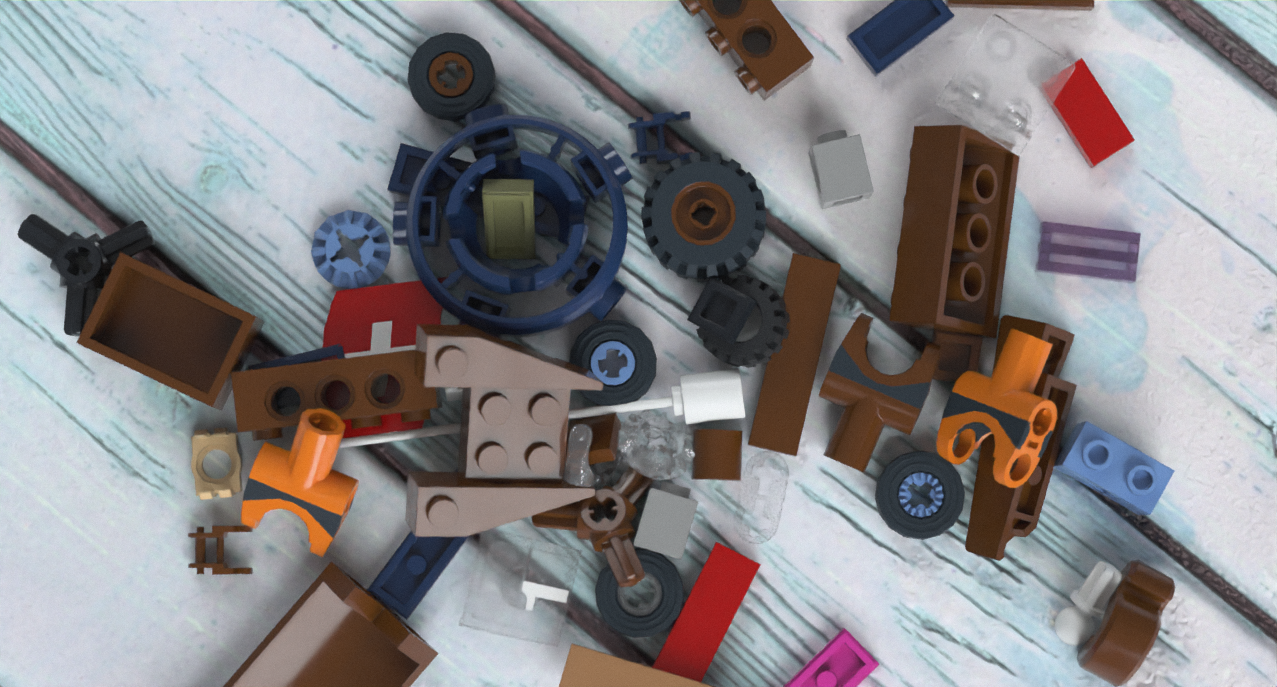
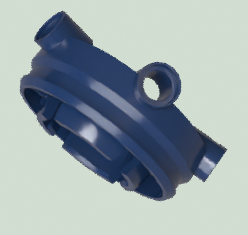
(491, 135)

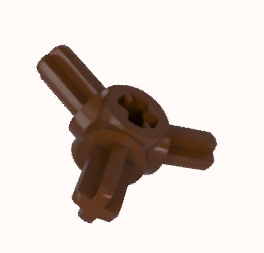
(607, 536)

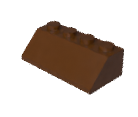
(954, 232)

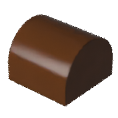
(717, 455)

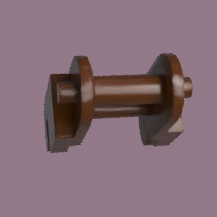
(220, 533)

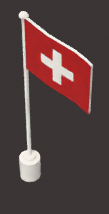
(386, 321)

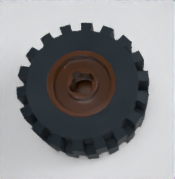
(704, 217)

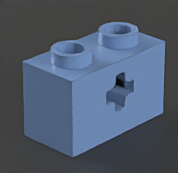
(1113, 468)

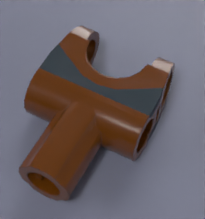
(871, 396)

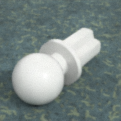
(1075, 623)

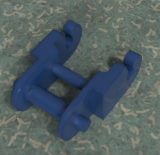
(658, 123)

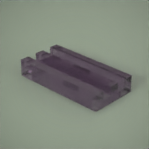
(1046, 248)

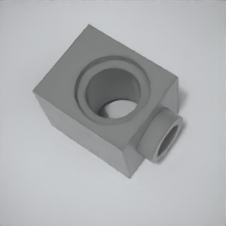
(840, 169)
(666, 520)

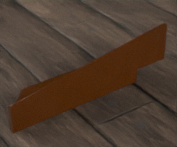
(1008, 512)

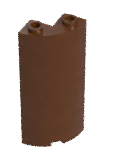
(336, 639)

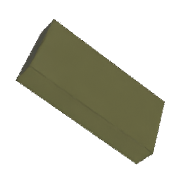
(509, 218)

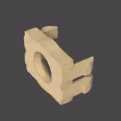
(202, 444)

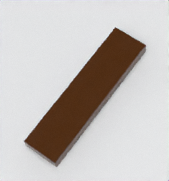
(792, 371)

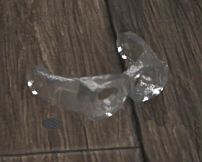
(577, 467)

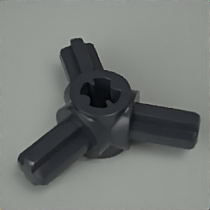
(66, 249)

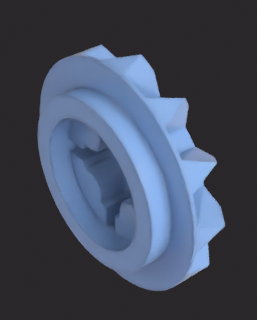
(345, 272)

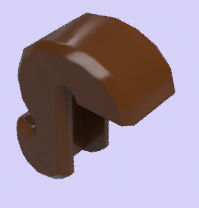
(1128, 624)

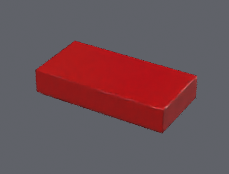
(1090, 117)

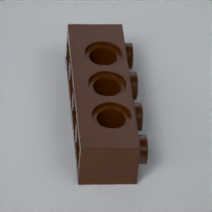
(761, 72)
(258, 389)

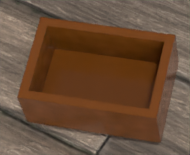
(170, 331)

